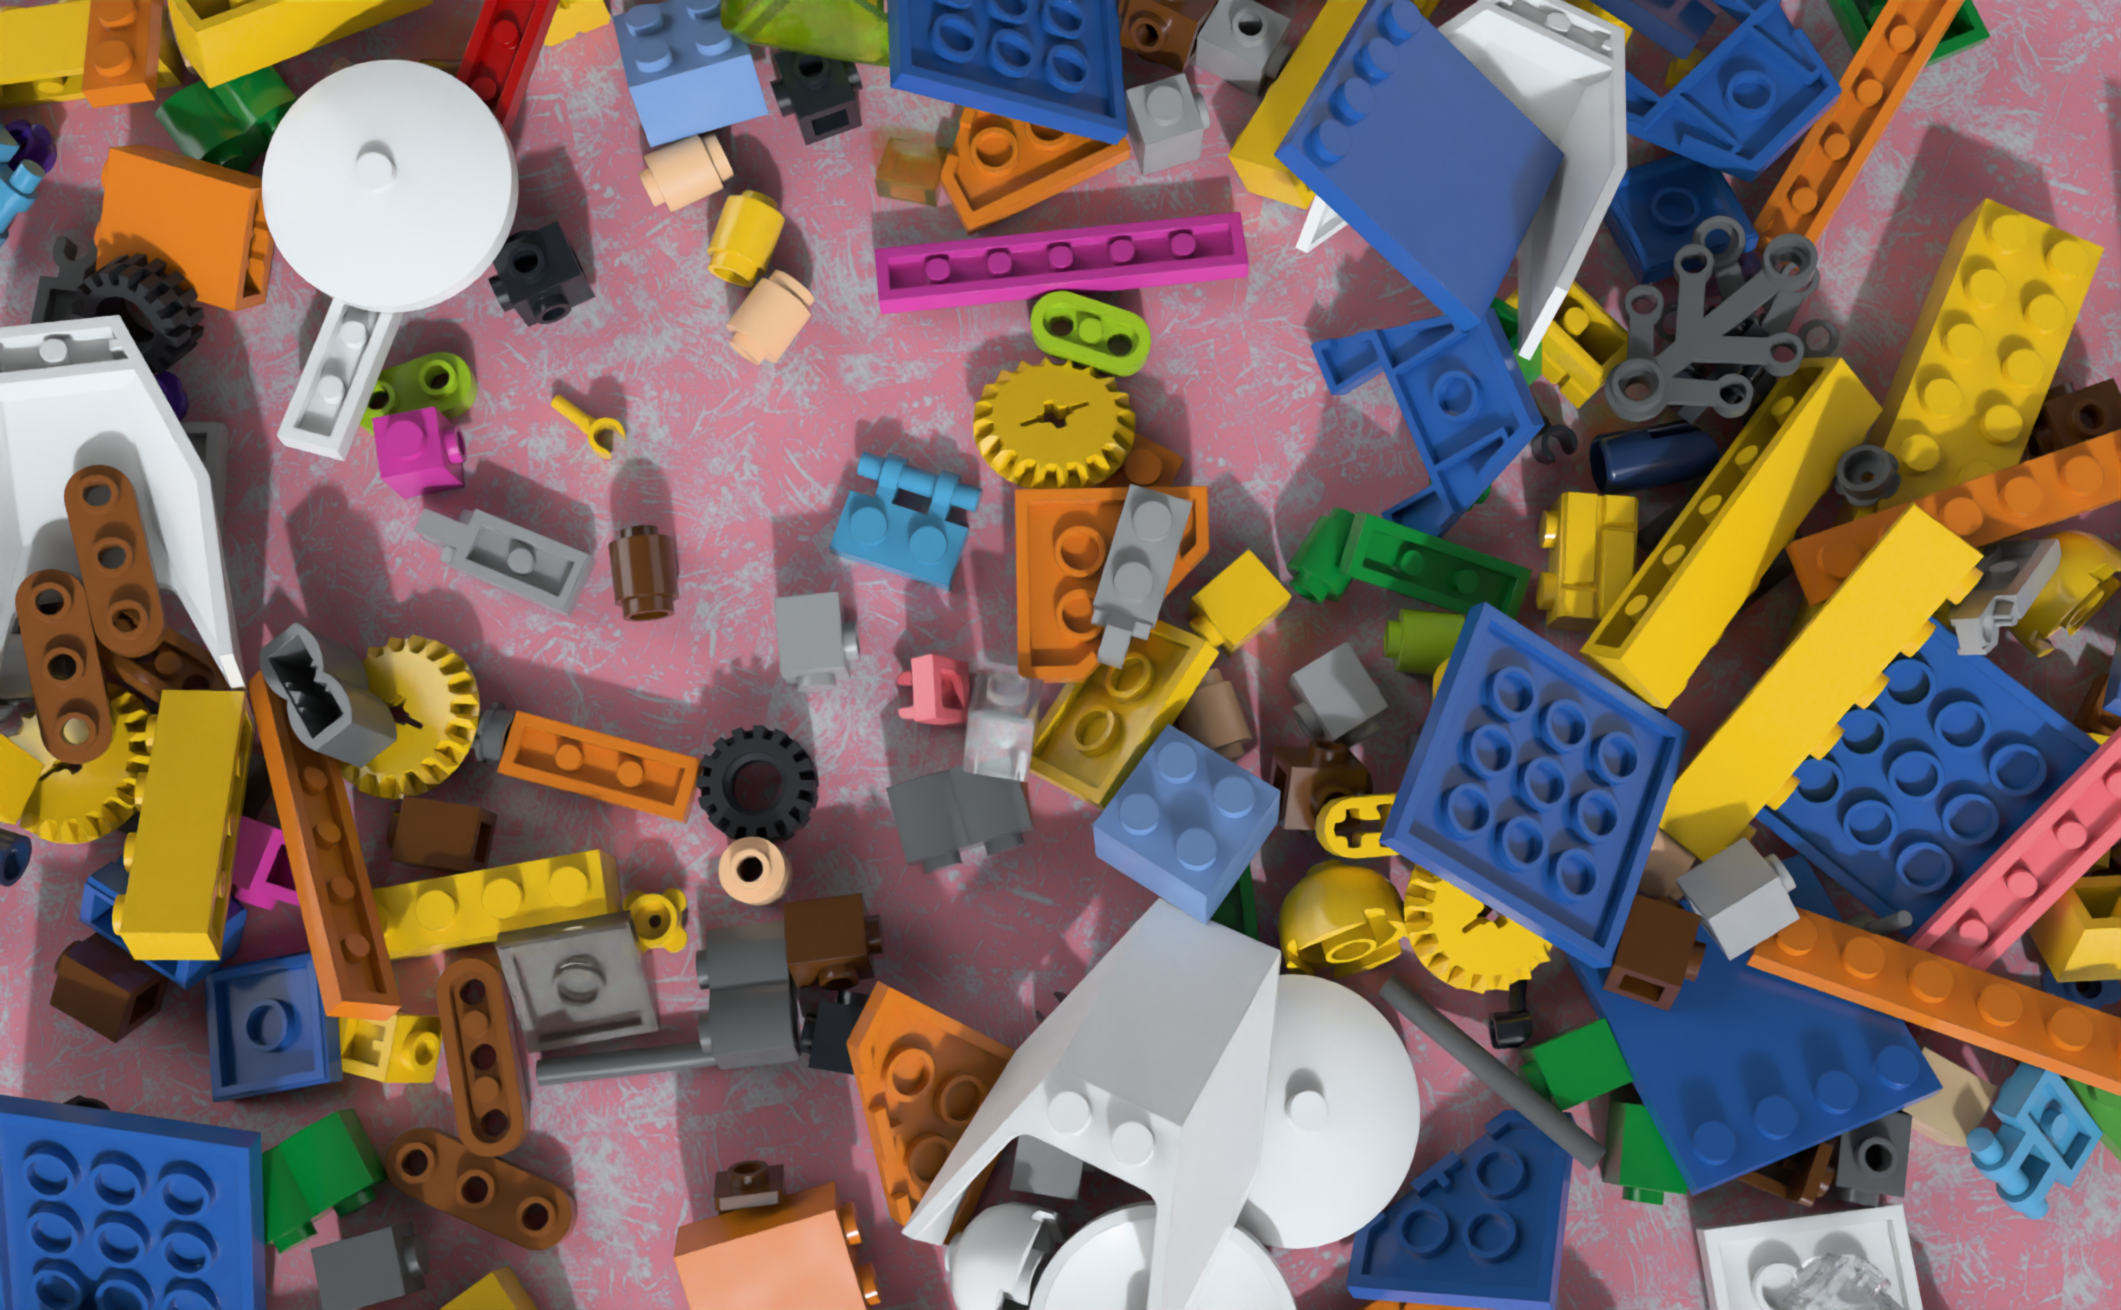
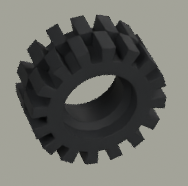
(158, 297)
(733, 756)

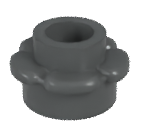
(1863, 461)
(492, 733)

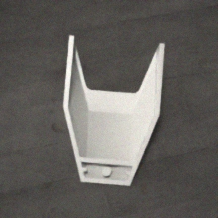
(1571, 84)
(85, 399)
(1151, 1078)

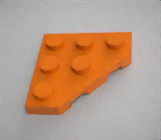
(1014, 164)
(1059, 565)
(919, 1092)

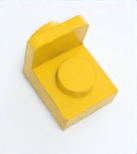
(391, 1050)

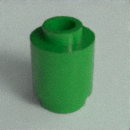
(1319, 556)

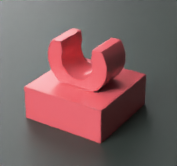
(939, 691)

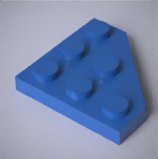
(1474, 1227)

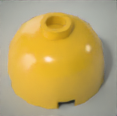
(2073, 592)
(1341, 919)

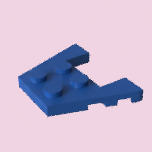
(1741, 99)
(1458, 400)

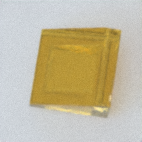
(911, 171)

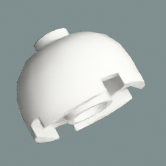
(1003, 1256)

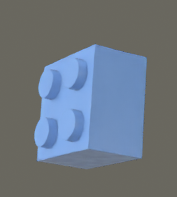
(686, 69)
(1186, 823)

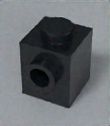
(827, 1032)

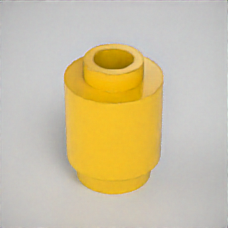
(745, 238)

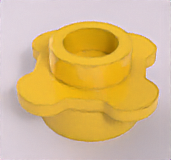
(669, 908)

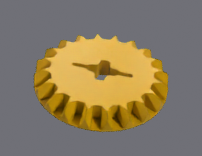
(1036, 454)
(435, 690)
(99, 797)
(1463, 947)

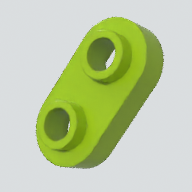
(1094, 329)
(411, 387)

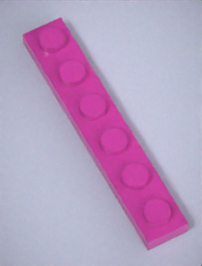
(1061, 260)

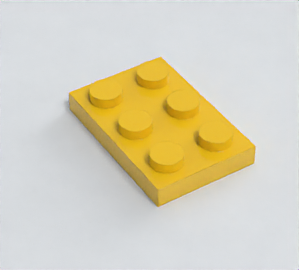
(1112, 718)

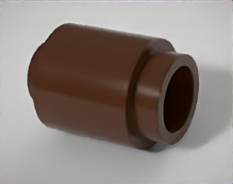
(643, 573)

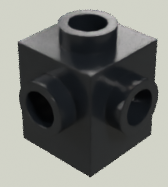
(817, 94)
(540, 275)

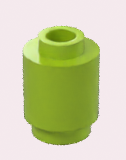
(1421, 639)

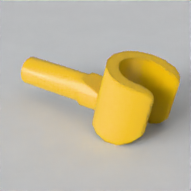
(588, 424)

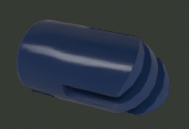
(1651, 457)

